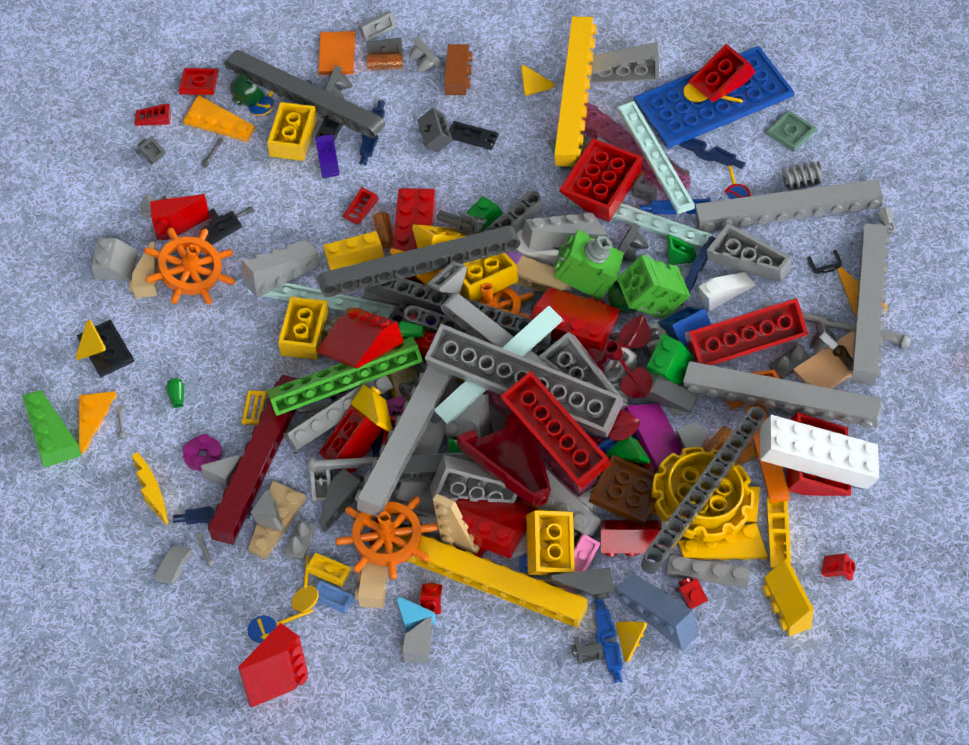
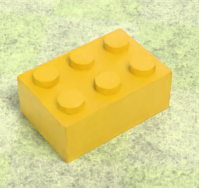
(292, 131)
(303, 328)

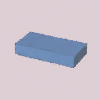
(334, 597)

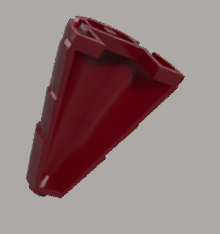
(511, 458)

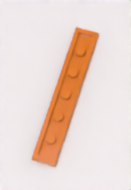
(772, 474)

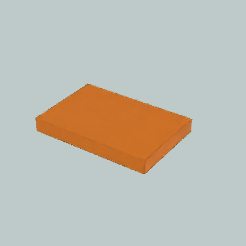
(338, 50)

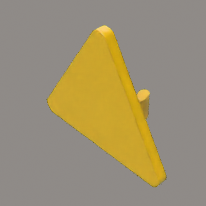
(534, 82)
(90, 342)
(629, 636)

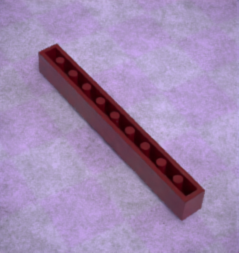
(250, 472)

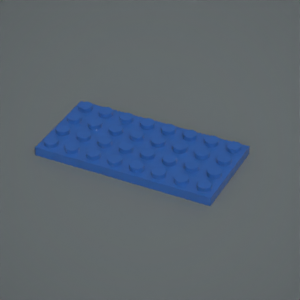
(679, 119)

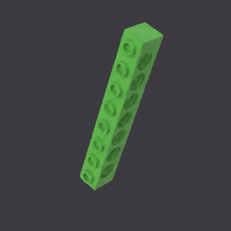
(341, 378)

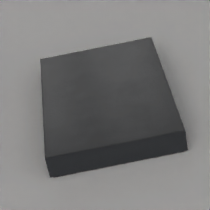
(116, 352)

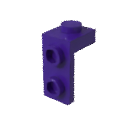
(327, 156)

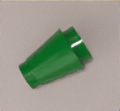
(410, 329)
(175, 391)

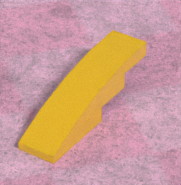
(151, 491)
(778, 532)

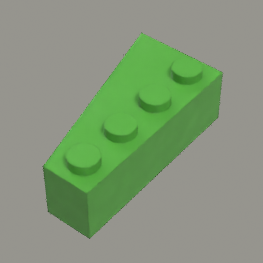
(50, 432)

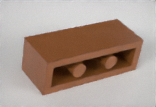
(458, 69)

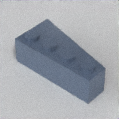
(659, 610)

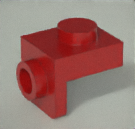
(838, 565)
(691, 592)
(431, 597)

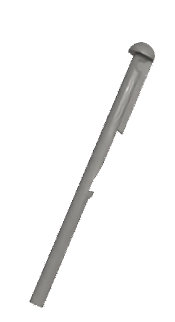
(890, 336)
(349, 463)

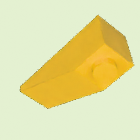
(373, 406)

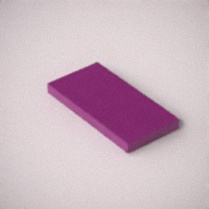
(655, 432)

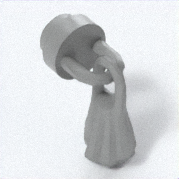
(886, 216)

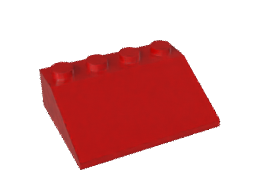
(602, 178)
(582, 317)
(360, 338)
(809, 484)
(495, 524)
(274, 667)

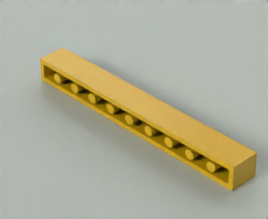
(574, 91)
(500, 581)

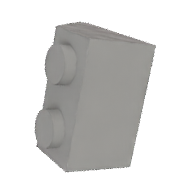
(113, 260)
(472, 418)

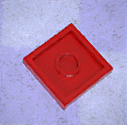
(198, 81)

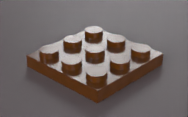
(625, 490)

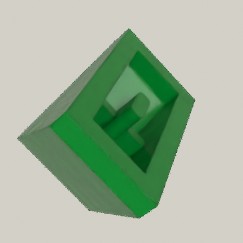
(679, 251)
(629, 450)

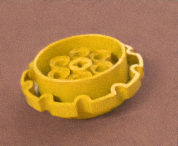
(711, 522)

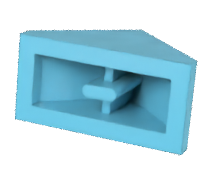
(413, 614)

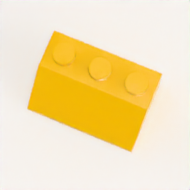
(432, 235)
(353, 250)
(496, 270)
(550, 543)
(788, 599)

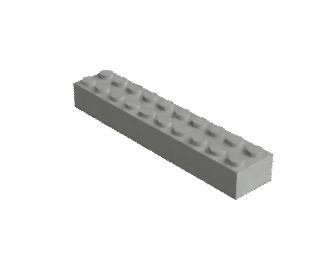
(501, 369)

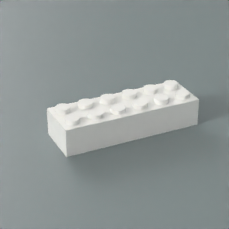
(819, 452)

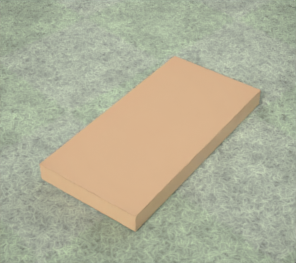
(825, 368)

